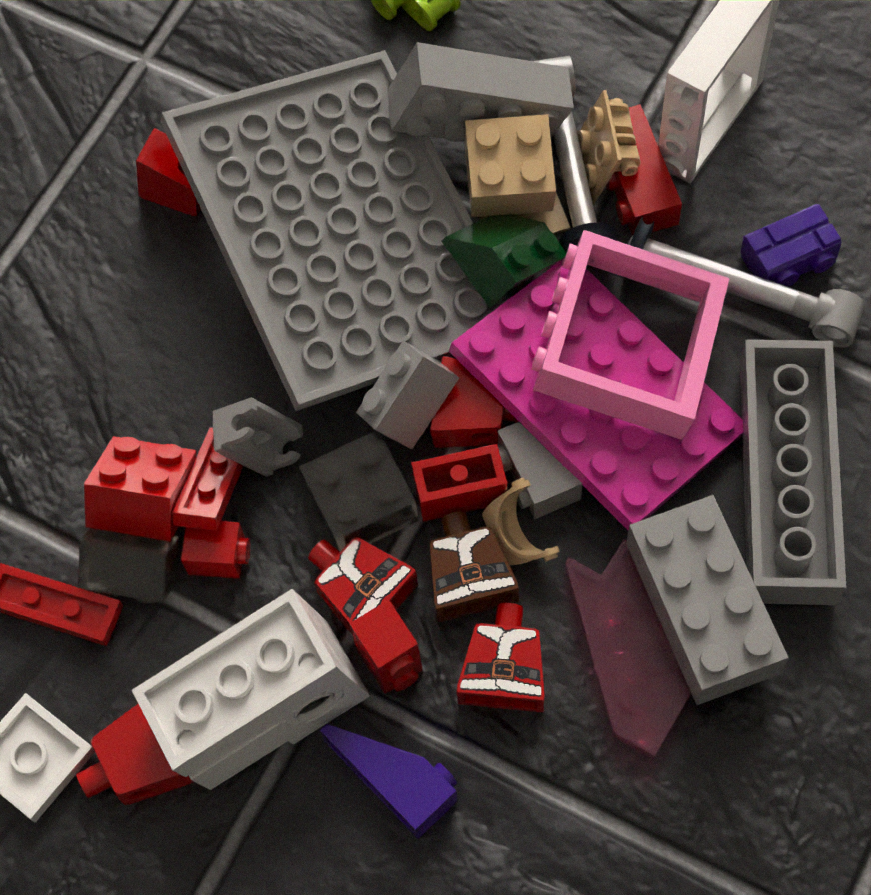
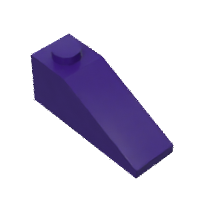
(400, 779)

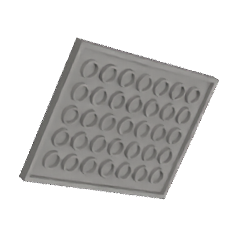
(329, 223)

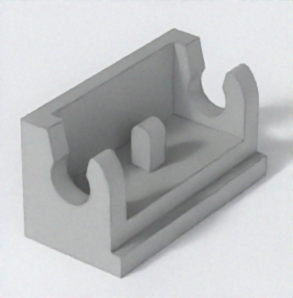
(255, 435)

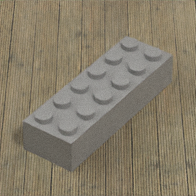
(792, 472)

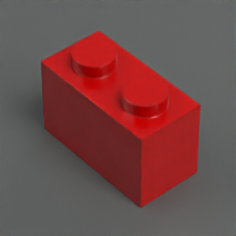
(459, 481)
(387, 647)

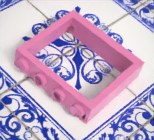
(611, 396)

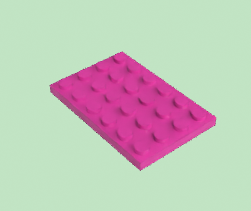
(615, 460)

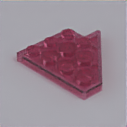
(628, 652)

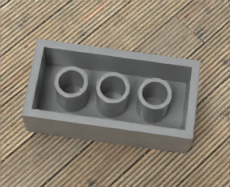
(451, 85)
(706, 600)

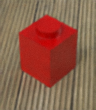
(216, 552)

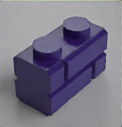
(792, 247)

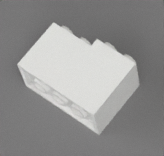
(250, 691)

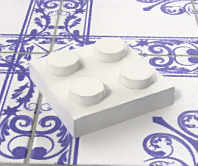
(37, 757)

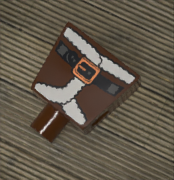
(469, 570)

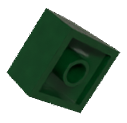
(504, 254)

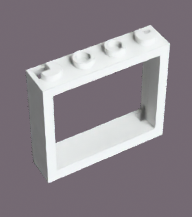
(726, 68)

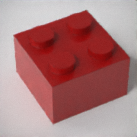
(137, 487)

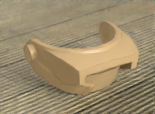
(502, 519)

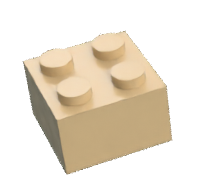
(509, 165)

